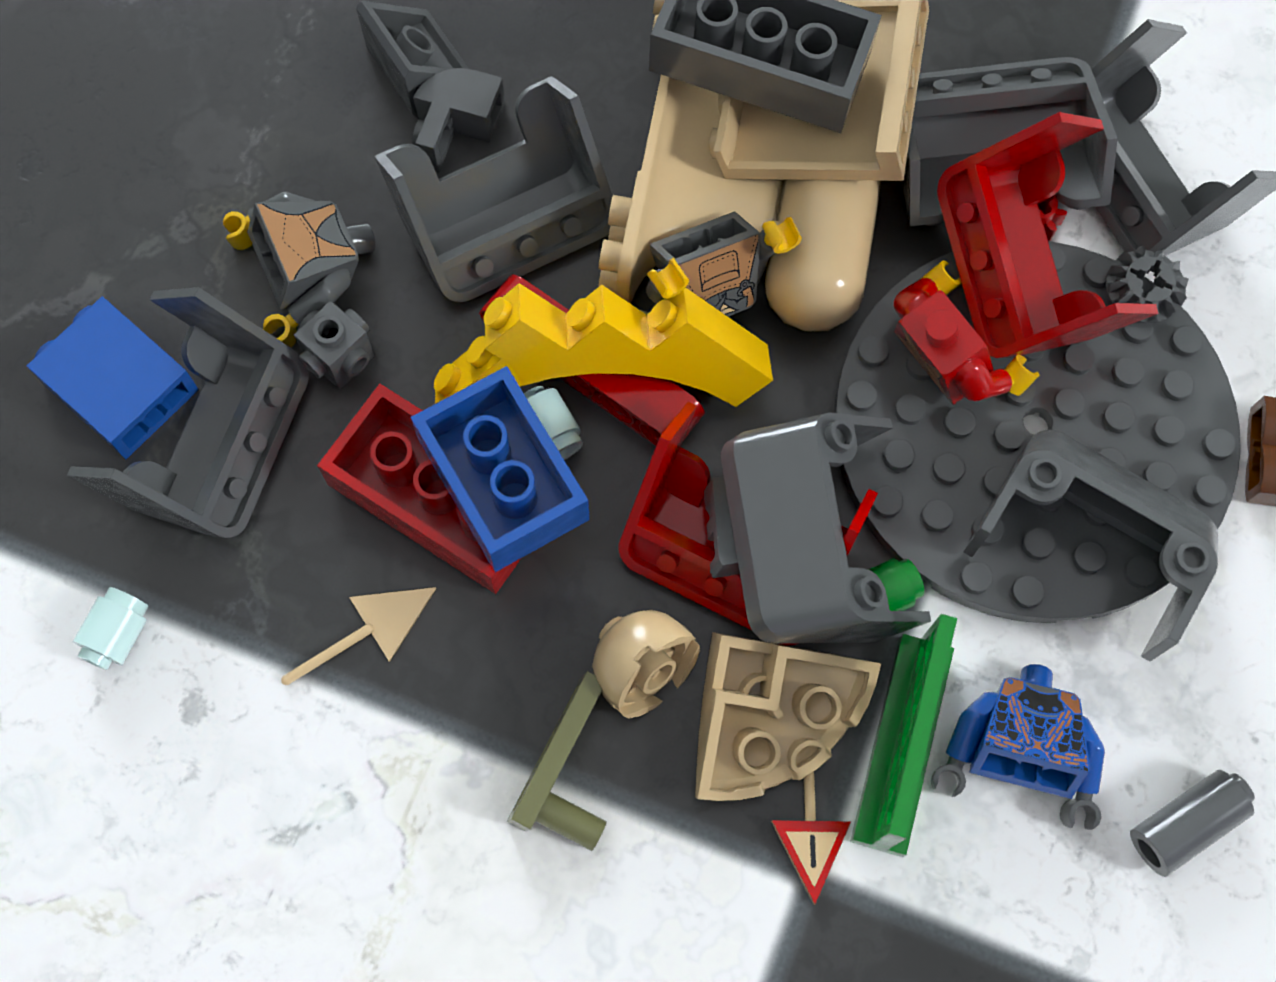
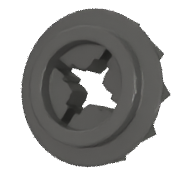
(1126, 287)

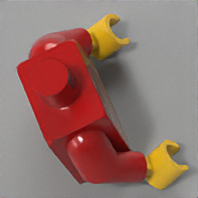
(949, 345)

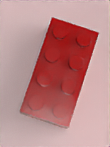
(390, 476)

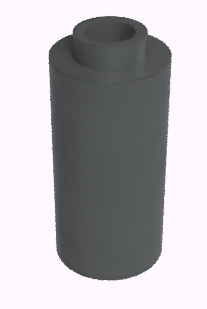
(1193, 821)

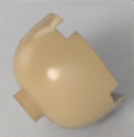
(640, 657)

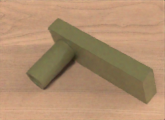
(536, 800)

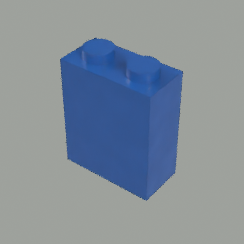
(113, 376)

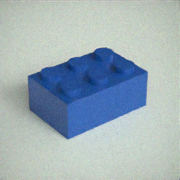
(501, 468)

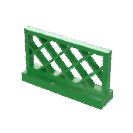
(904, 739)

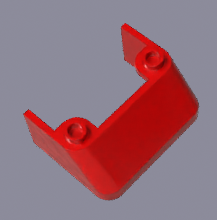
(1005, 249)
(668, 527)

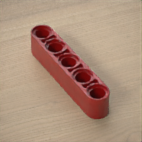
(635, 400)

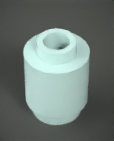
(556, 419)
(111, 628)

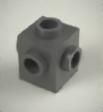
(334, 344)

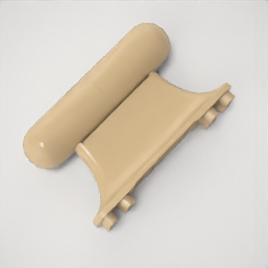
(684, 187)

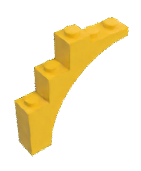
(605, 334)

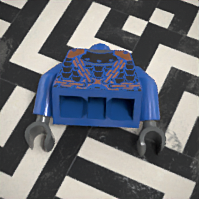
(1030, 740)

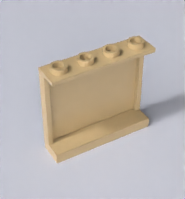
(877, 130)

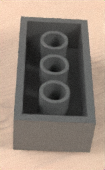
(769, 53)

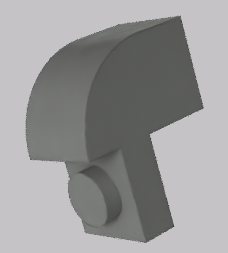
(458, 103)

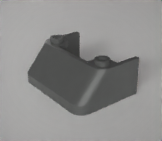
(1147, 195)
(231, 431)
(793, 537)
(1185, 537)

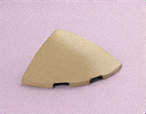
(773, 713)

